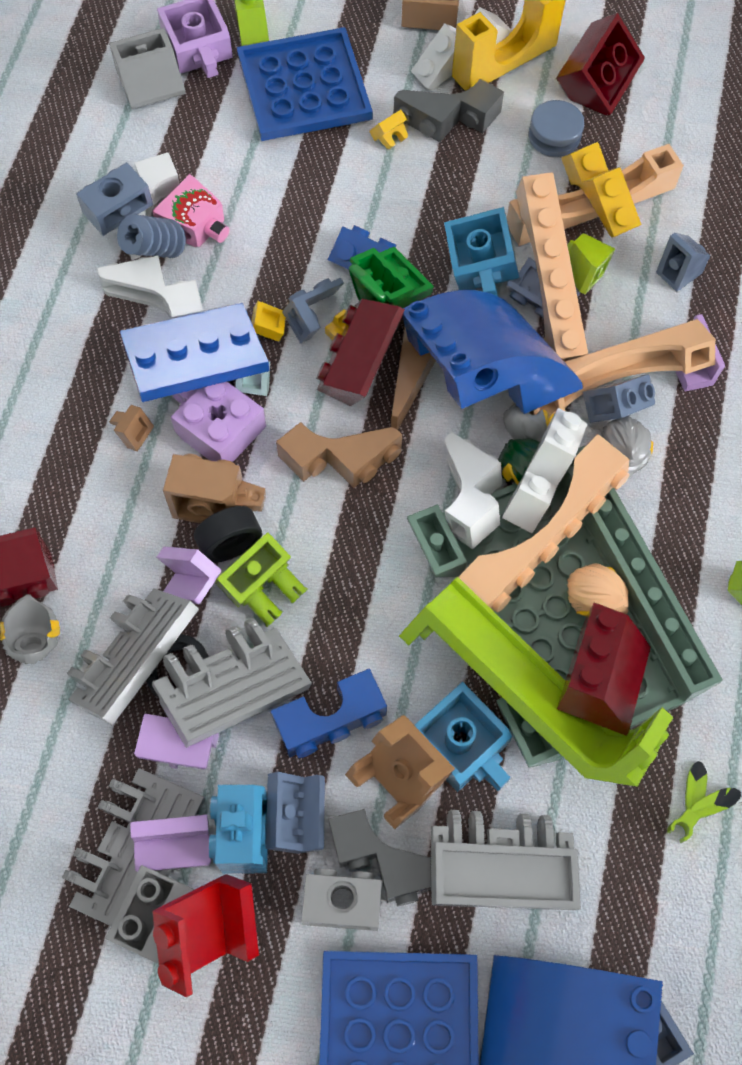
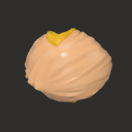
(597, 585)

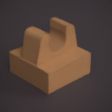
(132, 427)

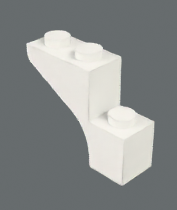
(437, 60)
(161, 179)
(144, 283)
(545, 470)
(477, 477)

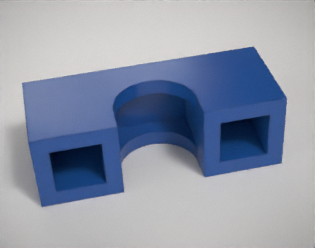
(304, 730)

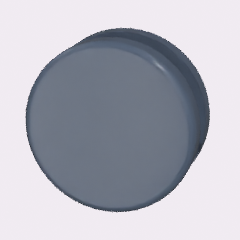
(556, 128)

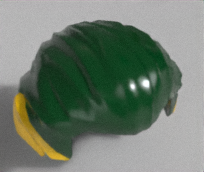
(516, 458)

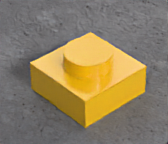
(268, 321)

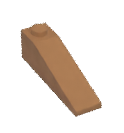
(411, 376)

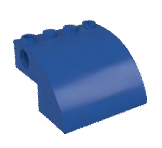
(487, 350)
(568, 1015)

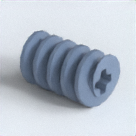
(151, 236)

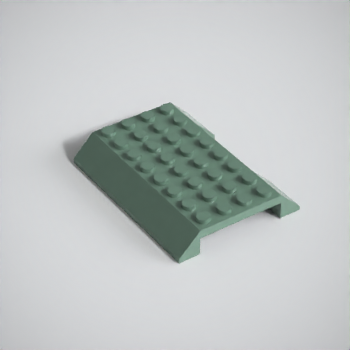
(548, 623)

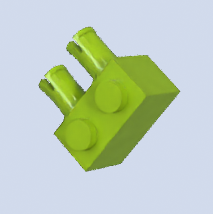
(260, 564)

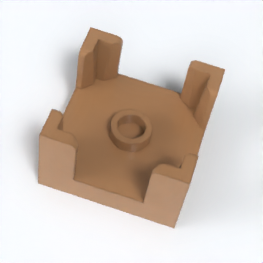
(404, 766)

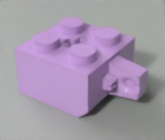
(196, 34)
(218, 421)

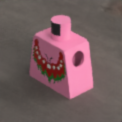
(195, 211)

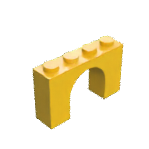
(481, 58)

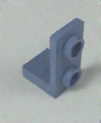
(299, 315)
(619, 399)

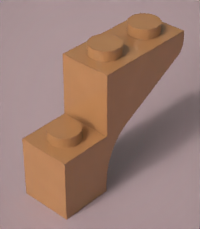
(352, 456)

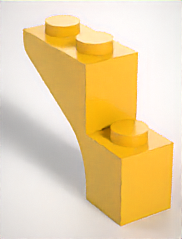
(603, 187)

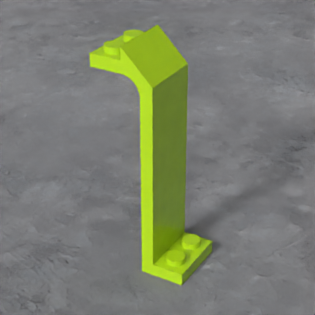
(535, 688)

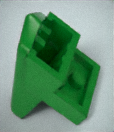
(387, 278)

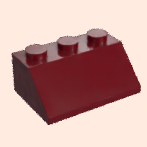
(601, 65)
(358, 350)
(25, 566)
(606, 670)

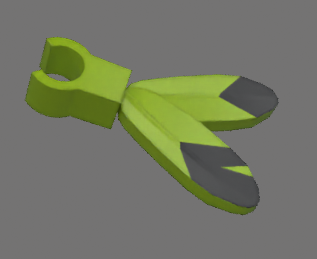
(699, 805)

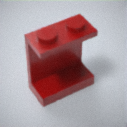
(204, 928)

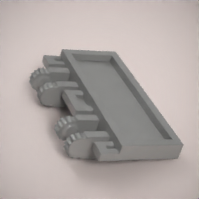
(130, 655)
(229, 689)
(159, 801)
(506, 869)

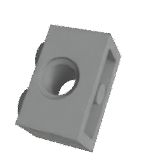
(360, 915)

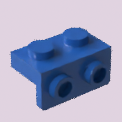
(353, 242)

